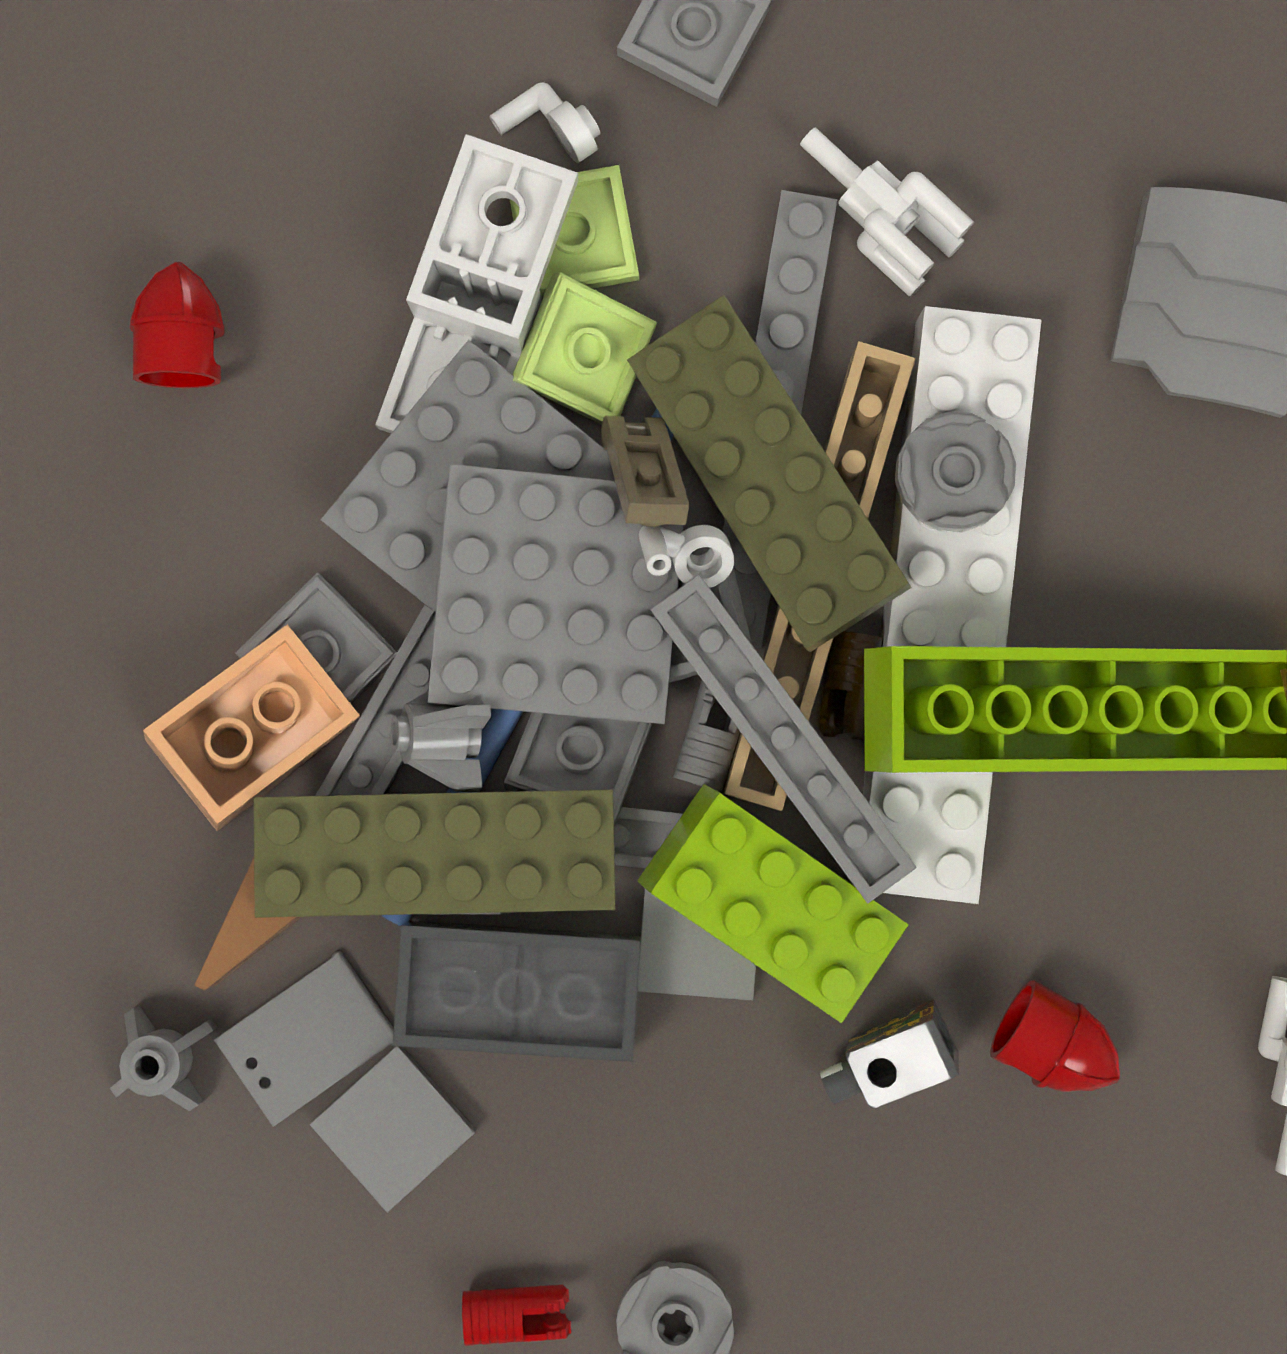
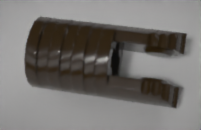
(844, 685)

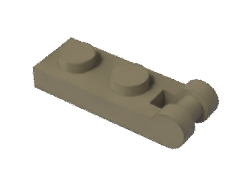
(645, 471)

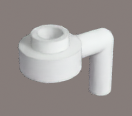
(571, 126)
(662, 543)

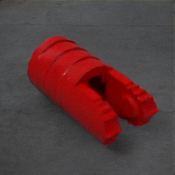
(515, 1315)

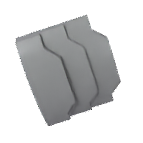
(1209, 297)

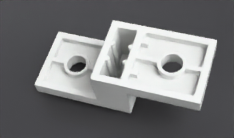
(477, 275)

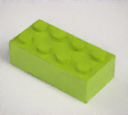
(772, 903)

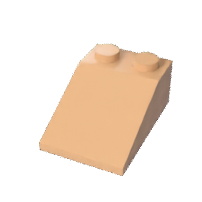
(250, 727)

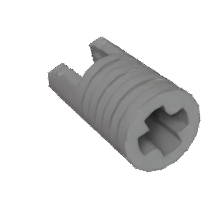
(706, 750)

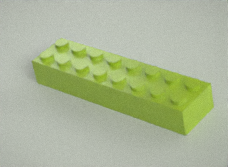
(1073, 709)

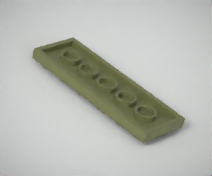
(768, 474)
(434, 853)

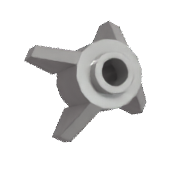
(439, 739)
(173, 1057)

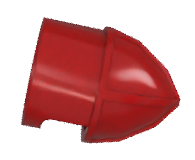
(176, 331)
(1055, 1042)

